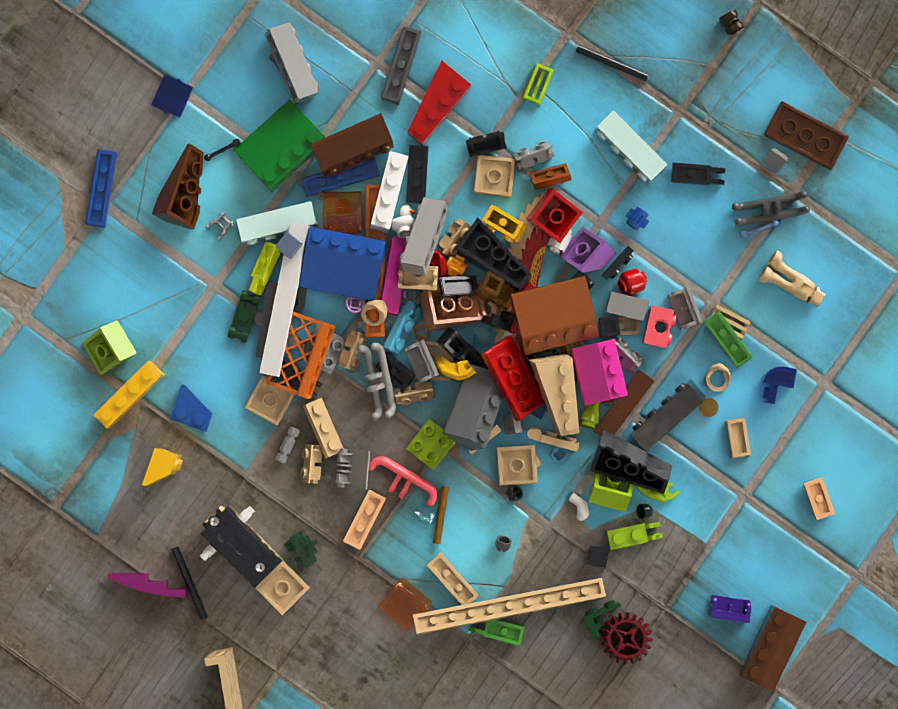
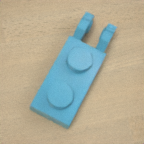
(403, 327)

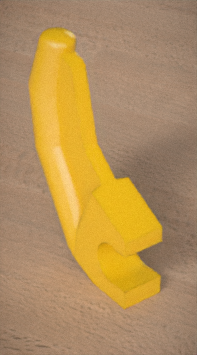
(454, 370)

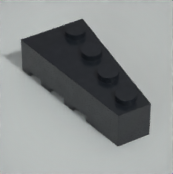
(491, 255)
(668, 415)
(630, 464)

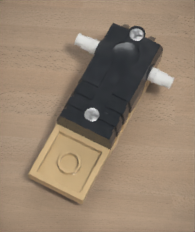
(252, 557)

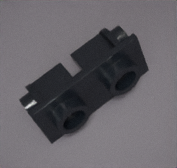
(479, 145)

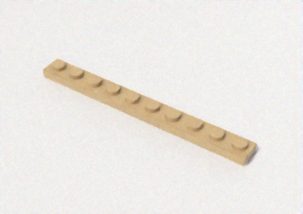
(509, 606)

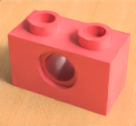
(651, 336)

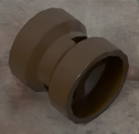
(731, 22)

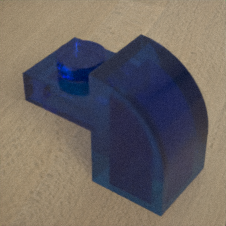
(777, 377)

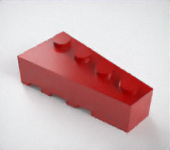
(439, 101)

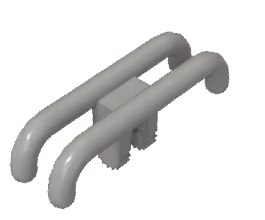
(378, 380)

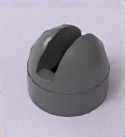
(503, 543)

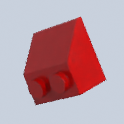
(554, 215)

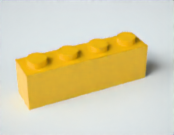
(129, 394)

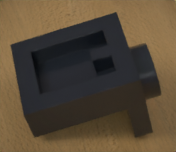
(500, 322)

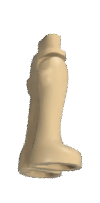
(800, 287)

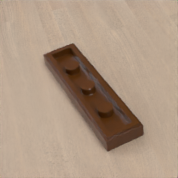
(624, 405)

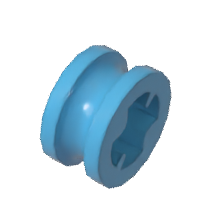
(563, 459)

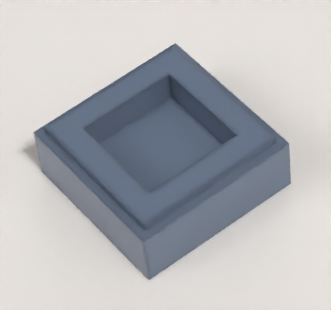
(288, 245)

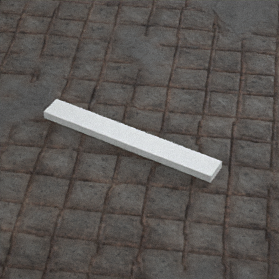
(284, 304)

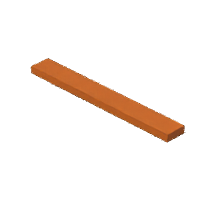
(371, 194)

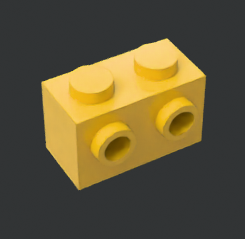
(504, 223)

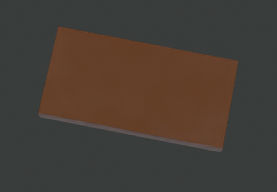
(806, 135)

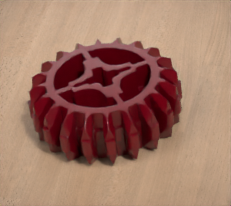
(620, 645)

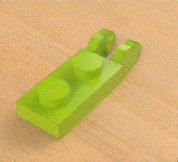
(632, 535)

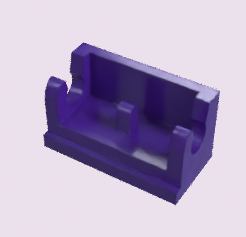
(730, 608)

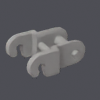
(222, 216)

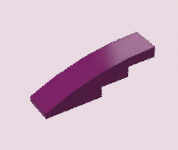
(141, 582)

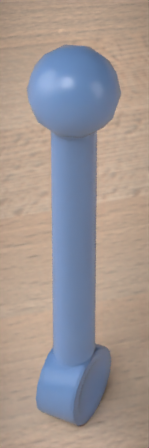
(744, 233)

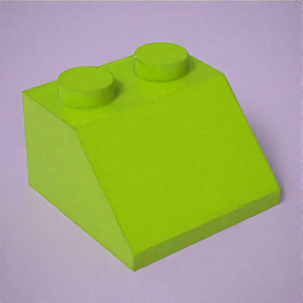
(109, 347)
(610, 492)

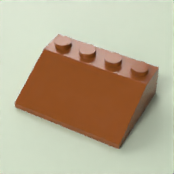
(554, 315)

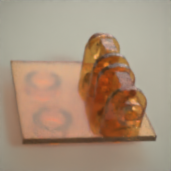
(405, 602)

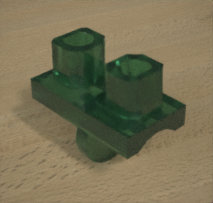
(304, 547)

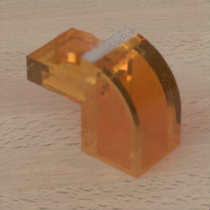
(493, 291)

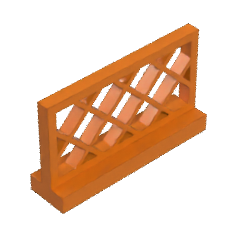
(315, 361)

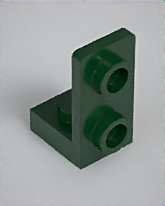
(594, 626)

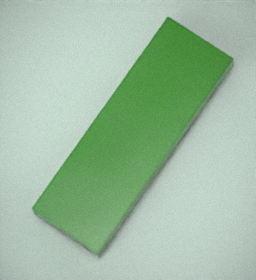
(728, 339)

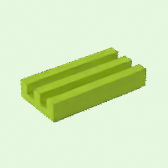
(532, 99)

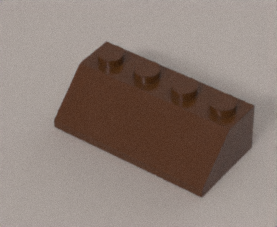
(352, 146)
(772, 648)

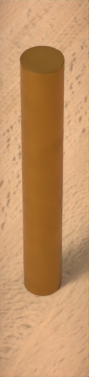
(441, 515)

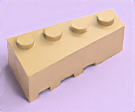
(558, 391)

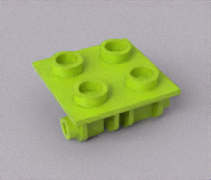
(430, 444)

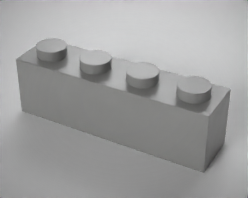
(292, 63)
(423, 236)

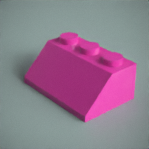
(599, 372)

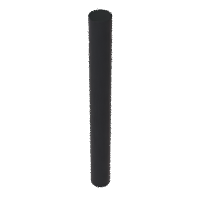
(612, 63)
(189, 583)

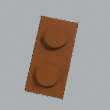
(550, 176)

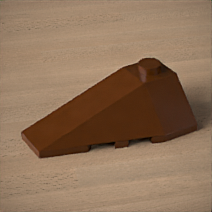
(179, 196)

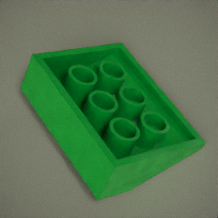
(279, 145)

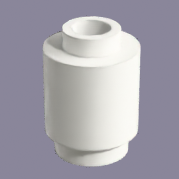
(556, 247)

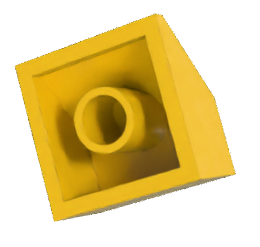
(162, 465)

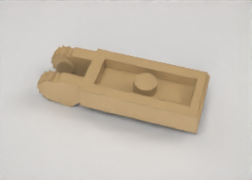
(553, 439)

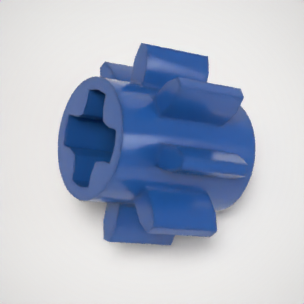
(637, 218)

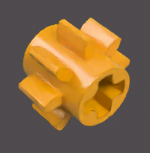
(456, 266)

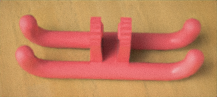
(408, 475)

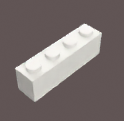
(388, 192)

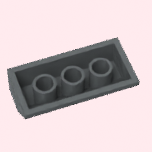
(474, 410)

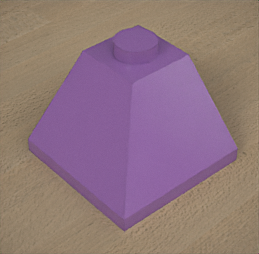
(587, 252)

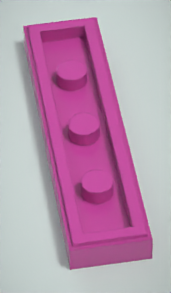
(390, 292)

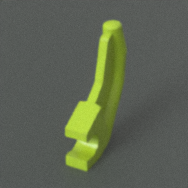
(658, 496)

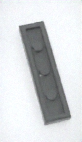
(401, 65)

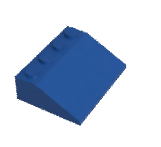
(342, 264)

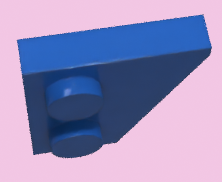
(191, 410)

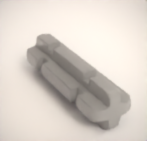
(287, 445)

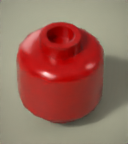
(632, 282)

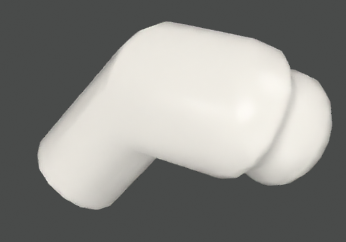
(582, 507)

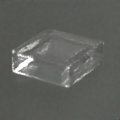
(582, 484)

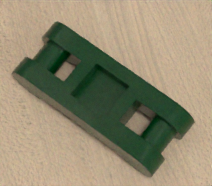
(244, 316)

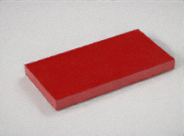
(513, 378)

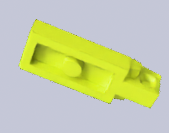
(264, 268)

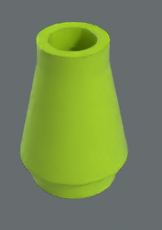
(590, 416)

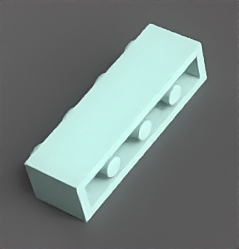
(630, 146)
(274, 222)

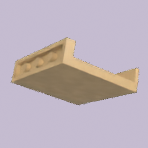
(228, 676)

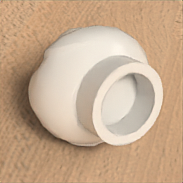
(402, 224)

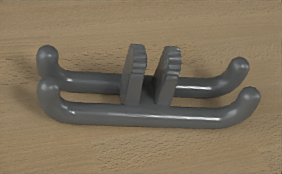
(770, 209)

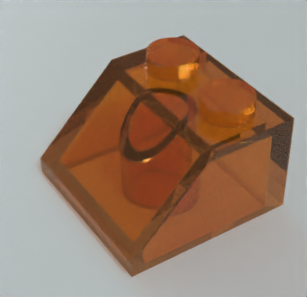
(342, 212)

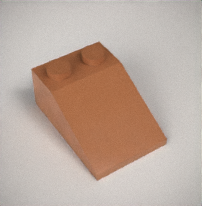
(450, 311)

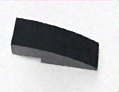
(459, 349)

